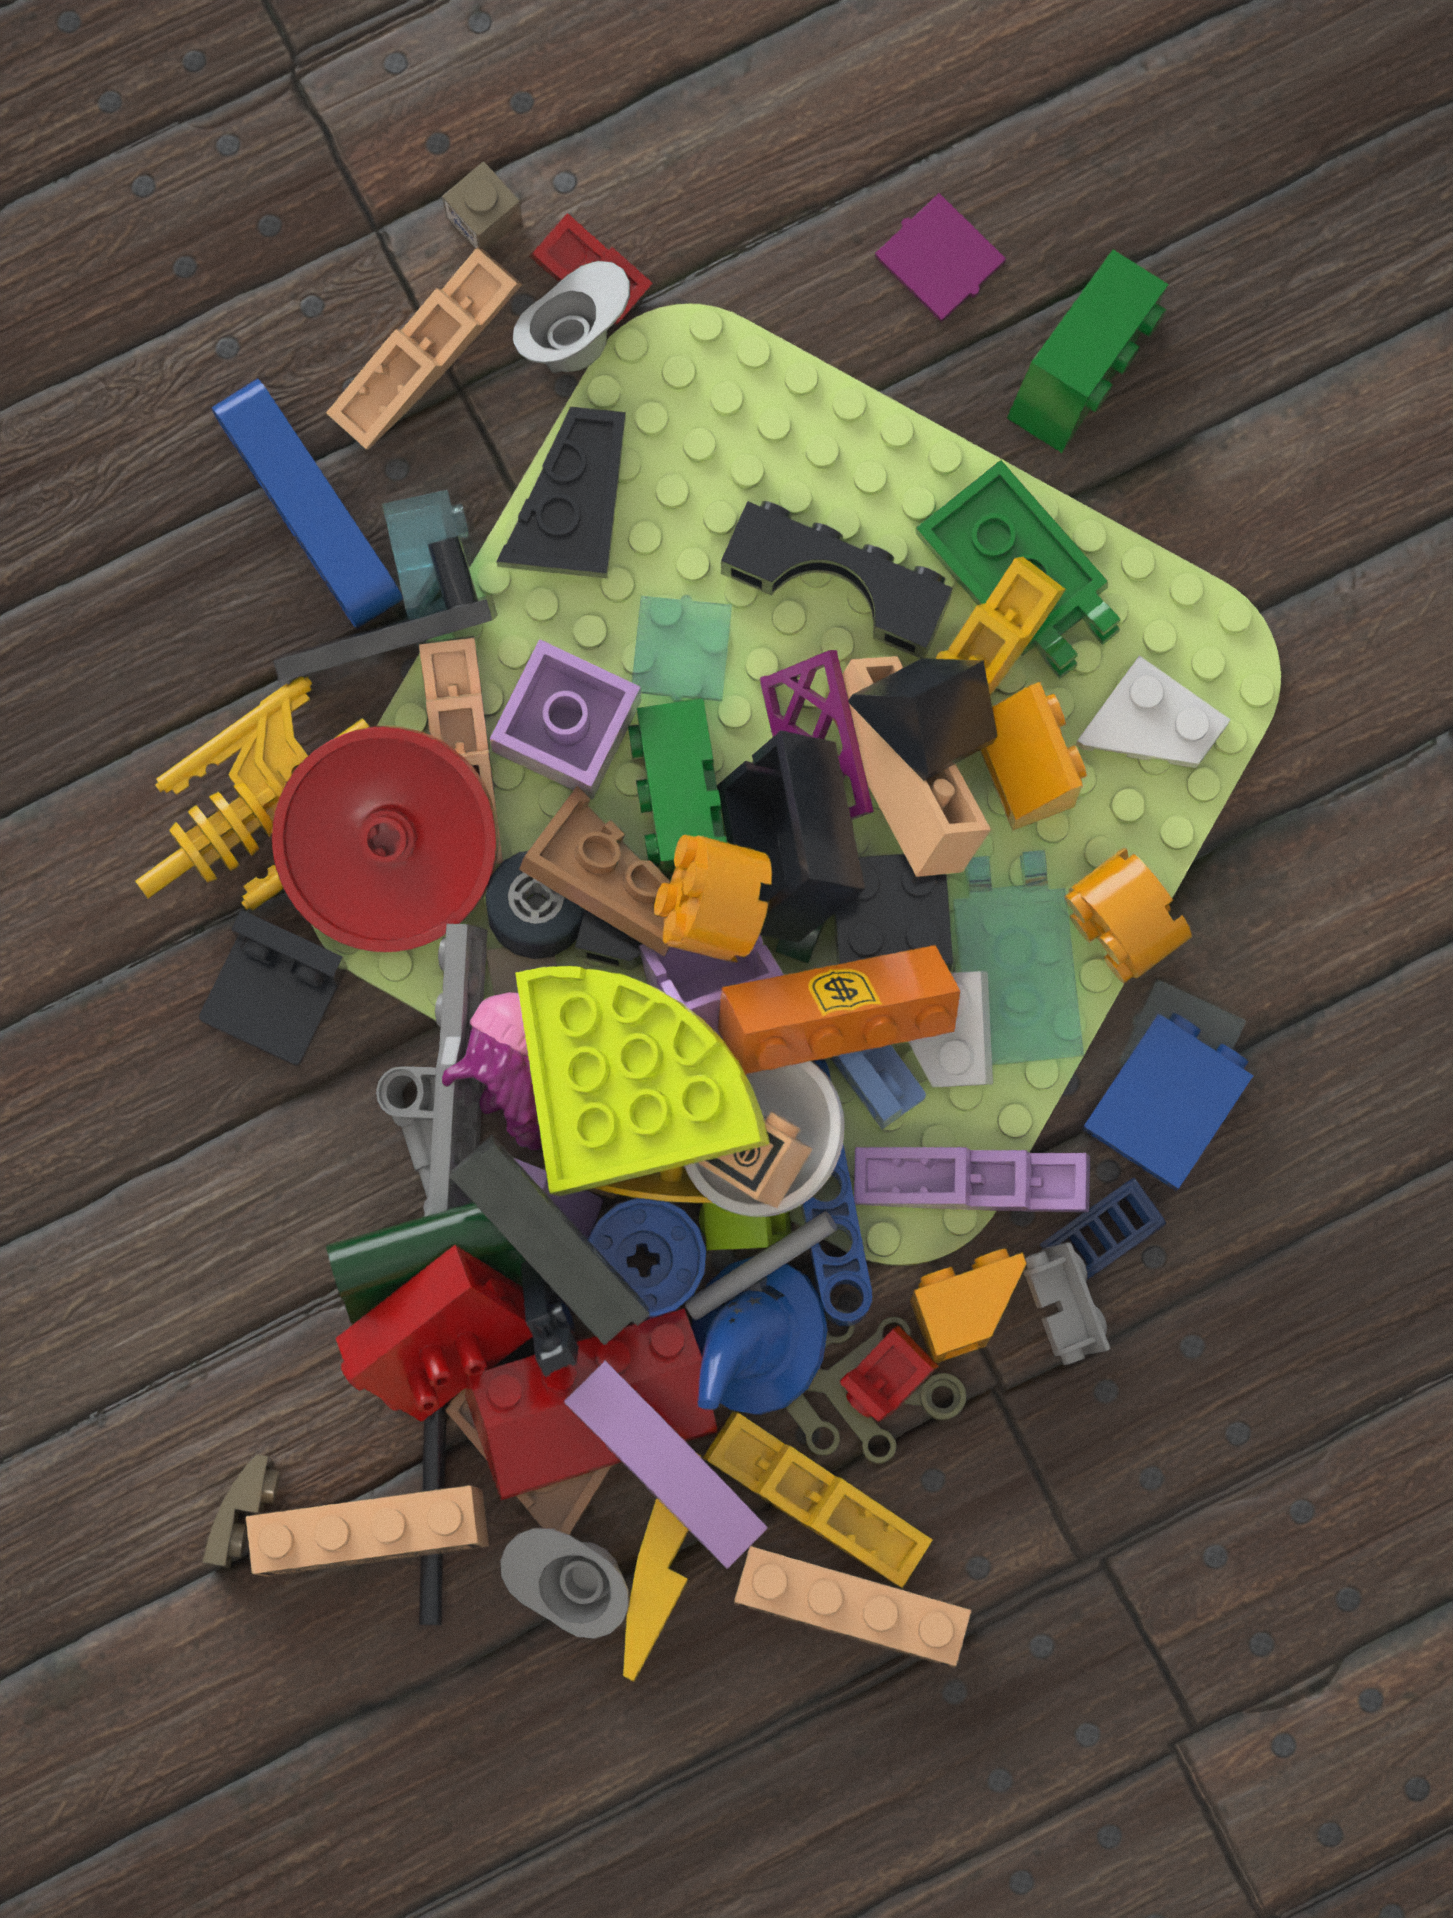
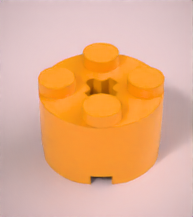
(714, 898)
(1127, 914)

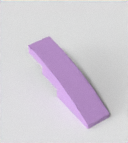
(971, 1179)
(666, 1464)

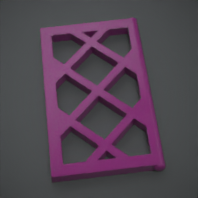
(835, 707)

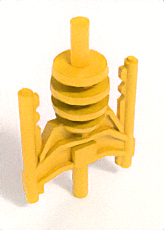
(259, 774)

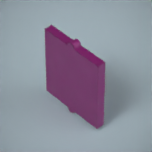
(940, 257)

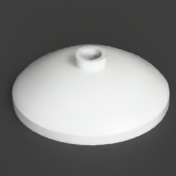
(810, 1102)

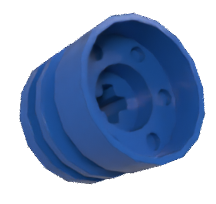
(663, 1233)

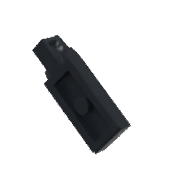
(548, 1322)

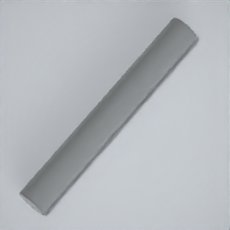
(760, 1265)

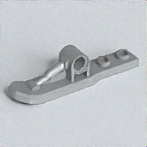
(444, 1120)

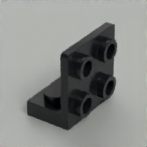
(273, 989)

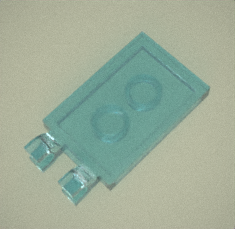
(1028, 954)

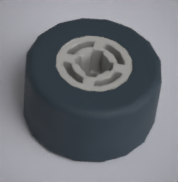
(531, 926)

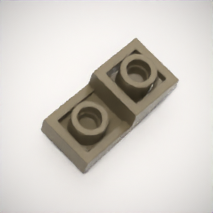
(248, 1494)

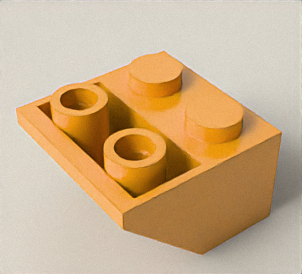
(1030, 759)
(964, 1309)

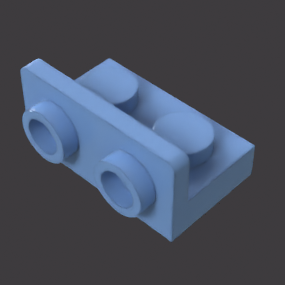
(881, 1082)

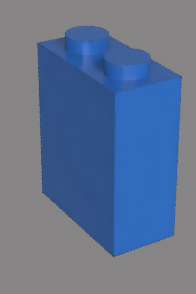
(1169, 1100)

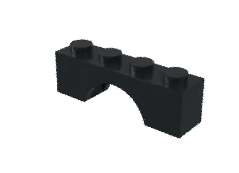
(773, 549)

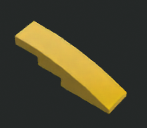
(1007, 621)
(817, 1499)
(653, 1588)

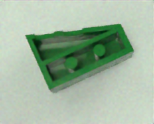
(1087, 349)
(679, 777)

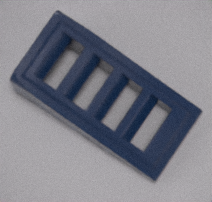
(1142, 1206)

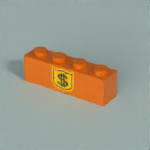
(838, 1009)

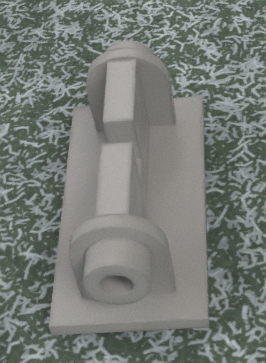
(1061, 1277)

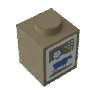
(482, 207)

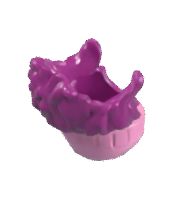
(500, 1060)

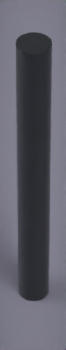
(433, 1479)

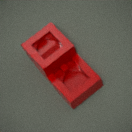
(572, 246)

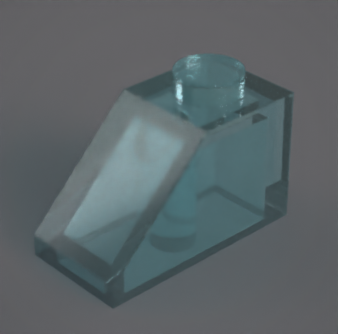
(411, 527)

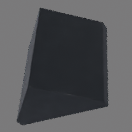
(931, 712)

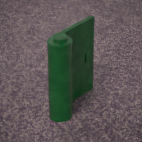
(382, 1261)

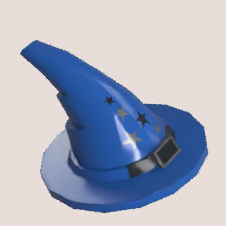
(761, 1343)

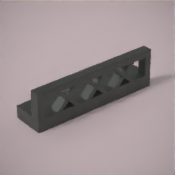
(549, 1240)

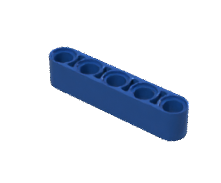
(307, 503)
(851, 1267)

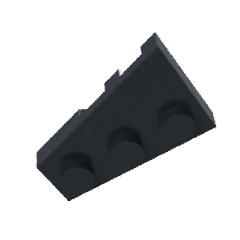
(573, 503)

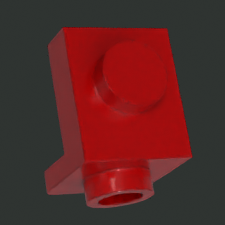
(887, 1375)

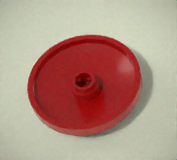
(385, 838)

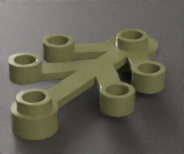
(865, 1428)

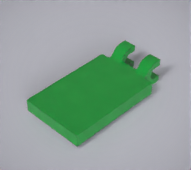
(999, 521)

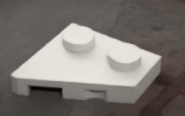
(1154, 719)
(966, 1054)

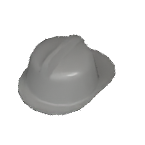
(573, 318)
(566, 1581)

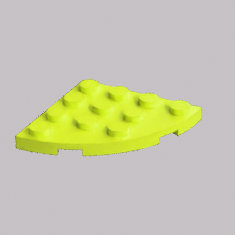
(628, 1080)

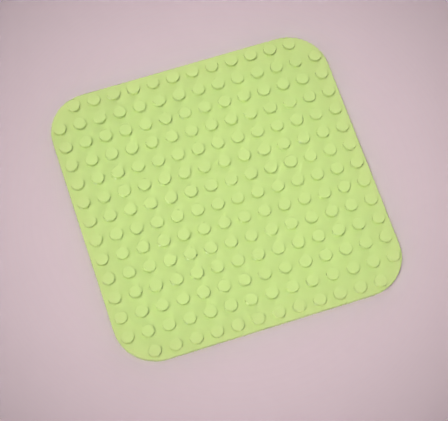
(746, 417)

